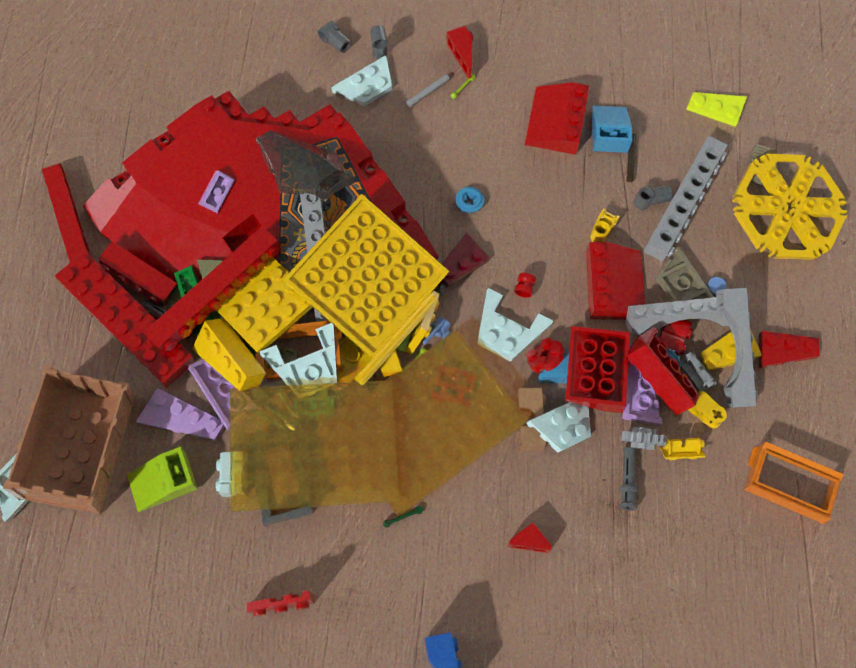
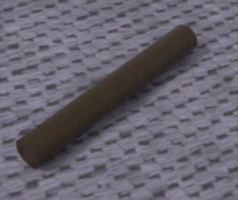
(631, 159)

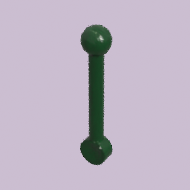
(387, 523)

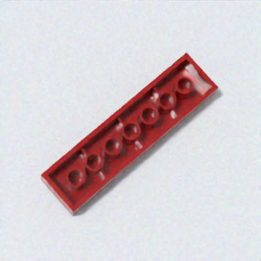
(122, 317)

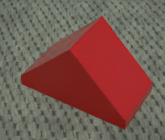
(531, 540)

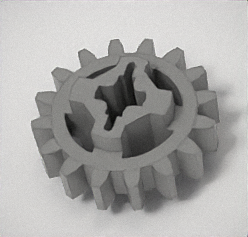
(644, 438)

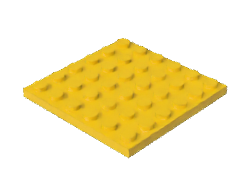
(366, 275)

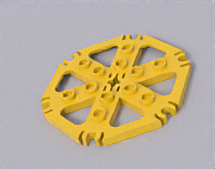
(777, 202)

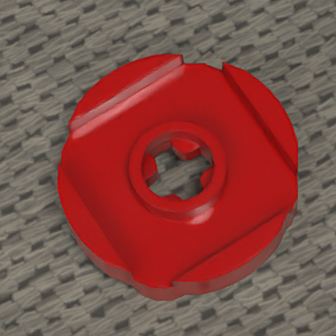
(545, 355)

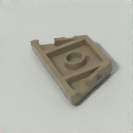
(681, 280)

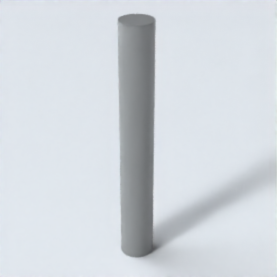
(428, 90)

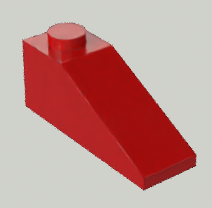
(460, 44)

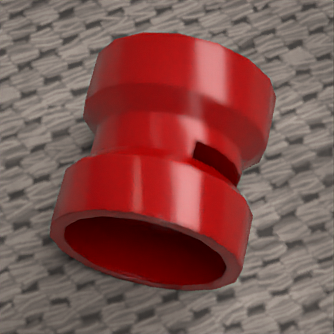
(524, 285)

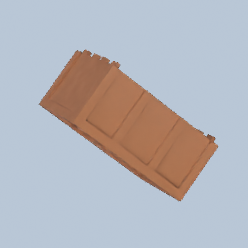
(71, 441)

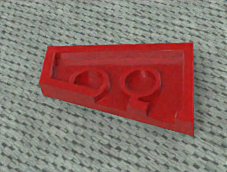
(785, 348)
(260, 607)

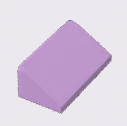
(216, 191)

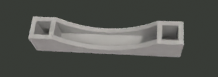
(734, 308)
(645, 317)

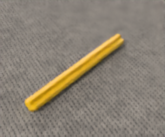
(396, 339)

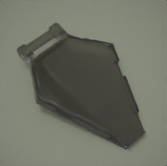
(302, 166)

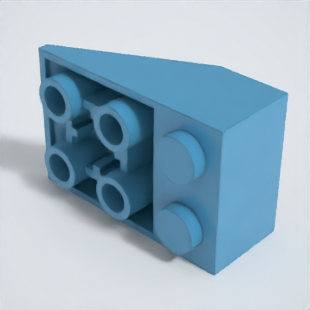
(611, 129)

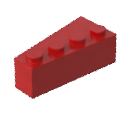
(137, 274)
(662, 372)

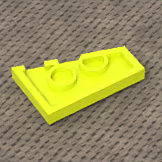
(718, 106)

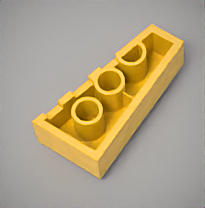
(228, 354)

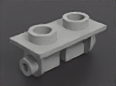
(697, 372)

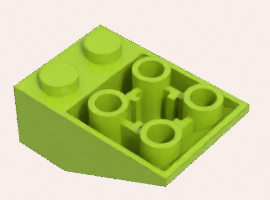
(162, 479)

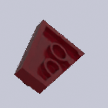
(463, 260)

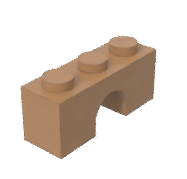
(531, 402)

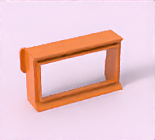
(303, 330)
(773, 495)

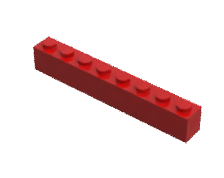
(213, 290)

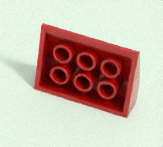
(557, 117)
(613, 280)
(598, 368)

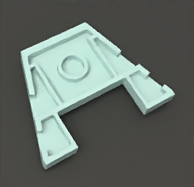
(504, 335)
(310, 369)

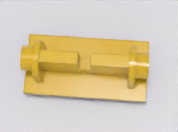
(675, 450)

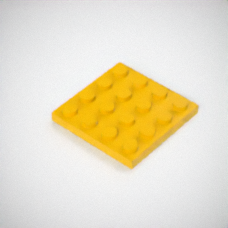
(264, 307)

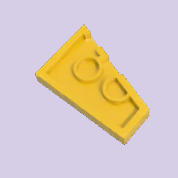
(423, 328)
(724, 353)

